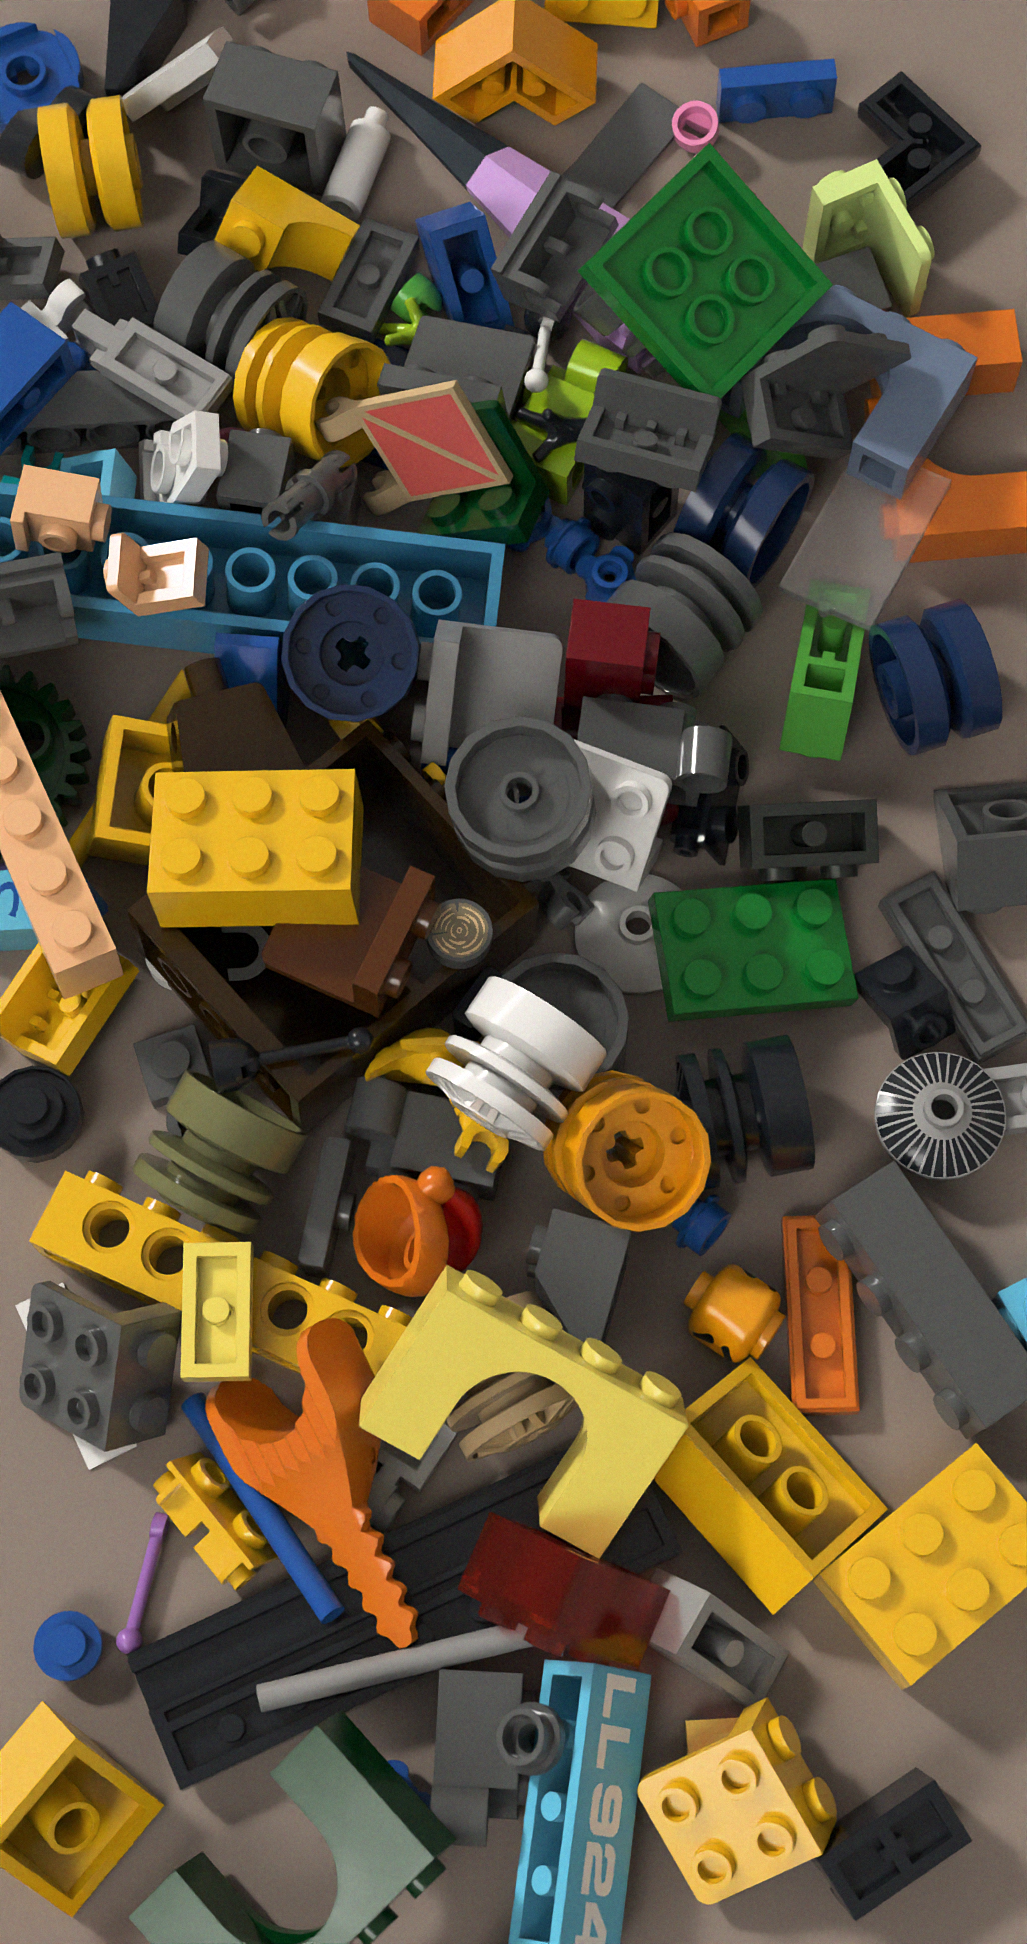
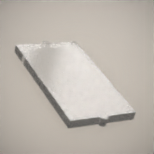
(862, 546)

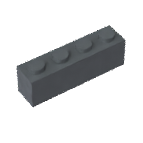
(927, 1299)

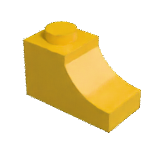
(285, 227)

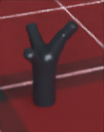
(559, 429)

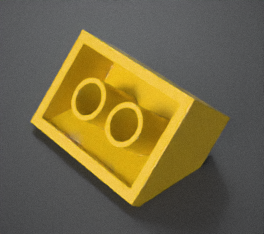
(765, 1486)

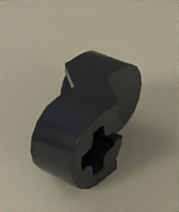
(20, 139)

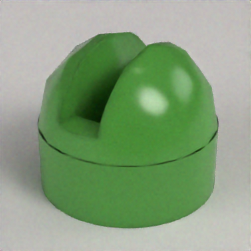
(423, 291)

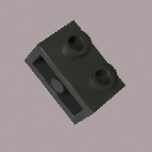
(808, 834)

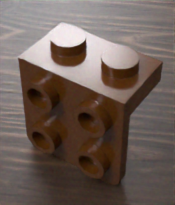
(363, 960)

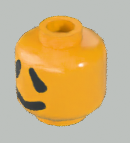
(733, 1313)

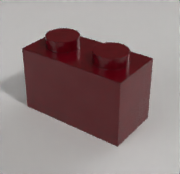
(609, 652)

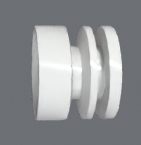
(521, 1056)

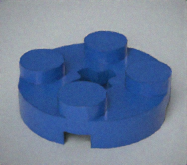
(40, 54)

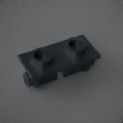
(715, 818)

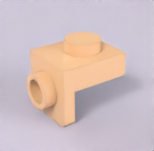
(156, 575)

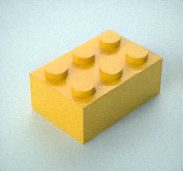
(256, 848)
(933, 1567)

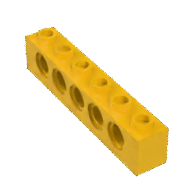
(82, 1207)

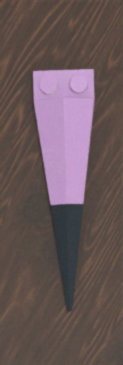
(487, 168)

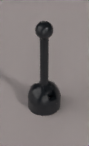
(238, 1062)

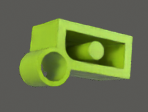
(567, 394)

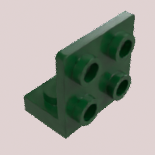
(494, 513)

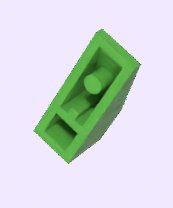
(822, 686)

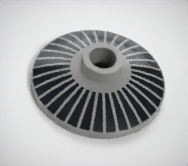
(932, 1145)

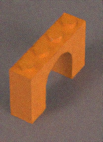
(985, 511)

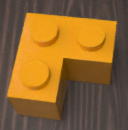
(516, 56)

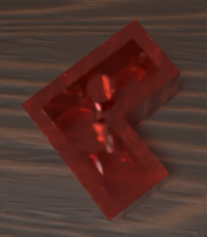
(561, 1594)

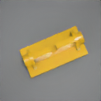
(200, 1493)

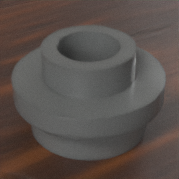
(515, 1735)

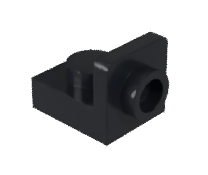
(118, 288)

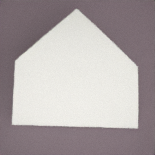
(177, 78)

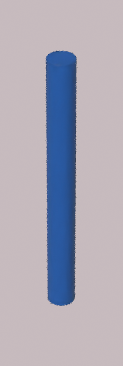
(271, 1523)

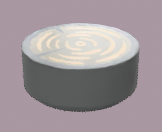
(460, 934)

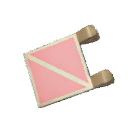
(426, 441)

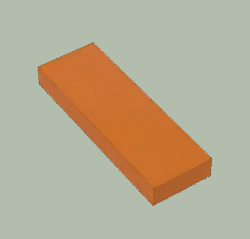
(818, 1323)

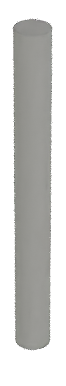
(390, 1666)

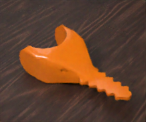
(319, 1462)

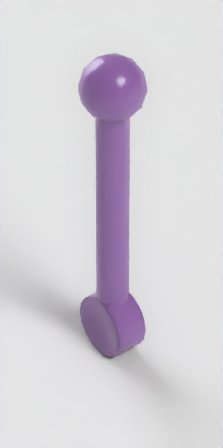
(130, 1638)

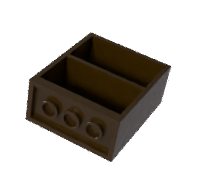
(402, 827)

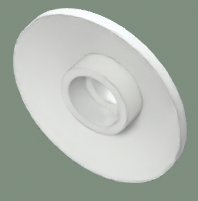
(608, 943)

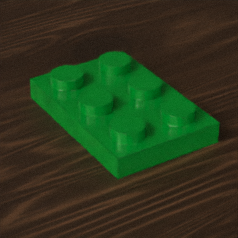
(752, 949)

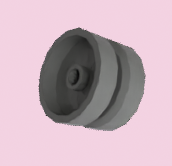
(483, 793)
(584, 995)

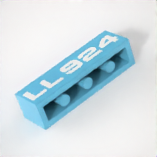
(582, 1809)

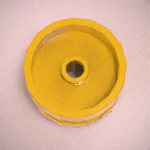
(91, 167)

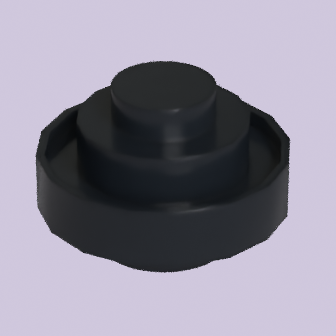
(38, 1114)

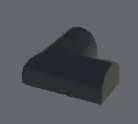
(922, 138)

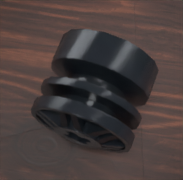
(751, 1109)

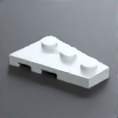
(183, 461)

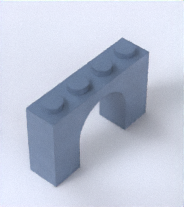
(914, 398)

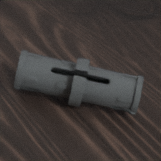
(309, 495)

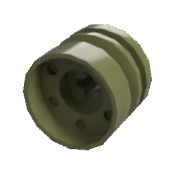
(219, 1153)

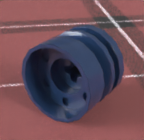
(314, 658)

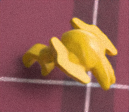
(407, 1062)

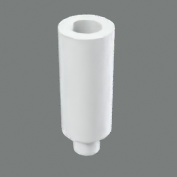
(358, 164)

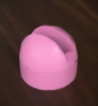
(699, 117)

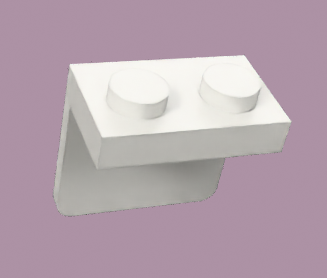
(627, 818)

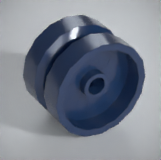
(746, 507)
(935, 676)

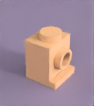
(59, 511)

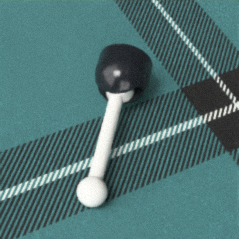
(545, 331)

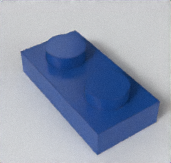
(776, 91)

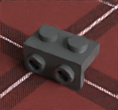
(649, 430)

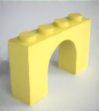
(475, 1333)

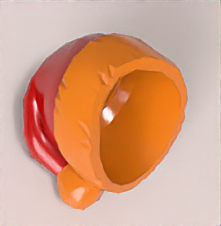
(414, 1229)

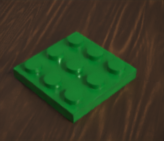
(705, 276)

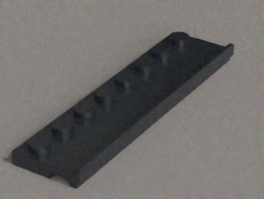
(207, 1674)

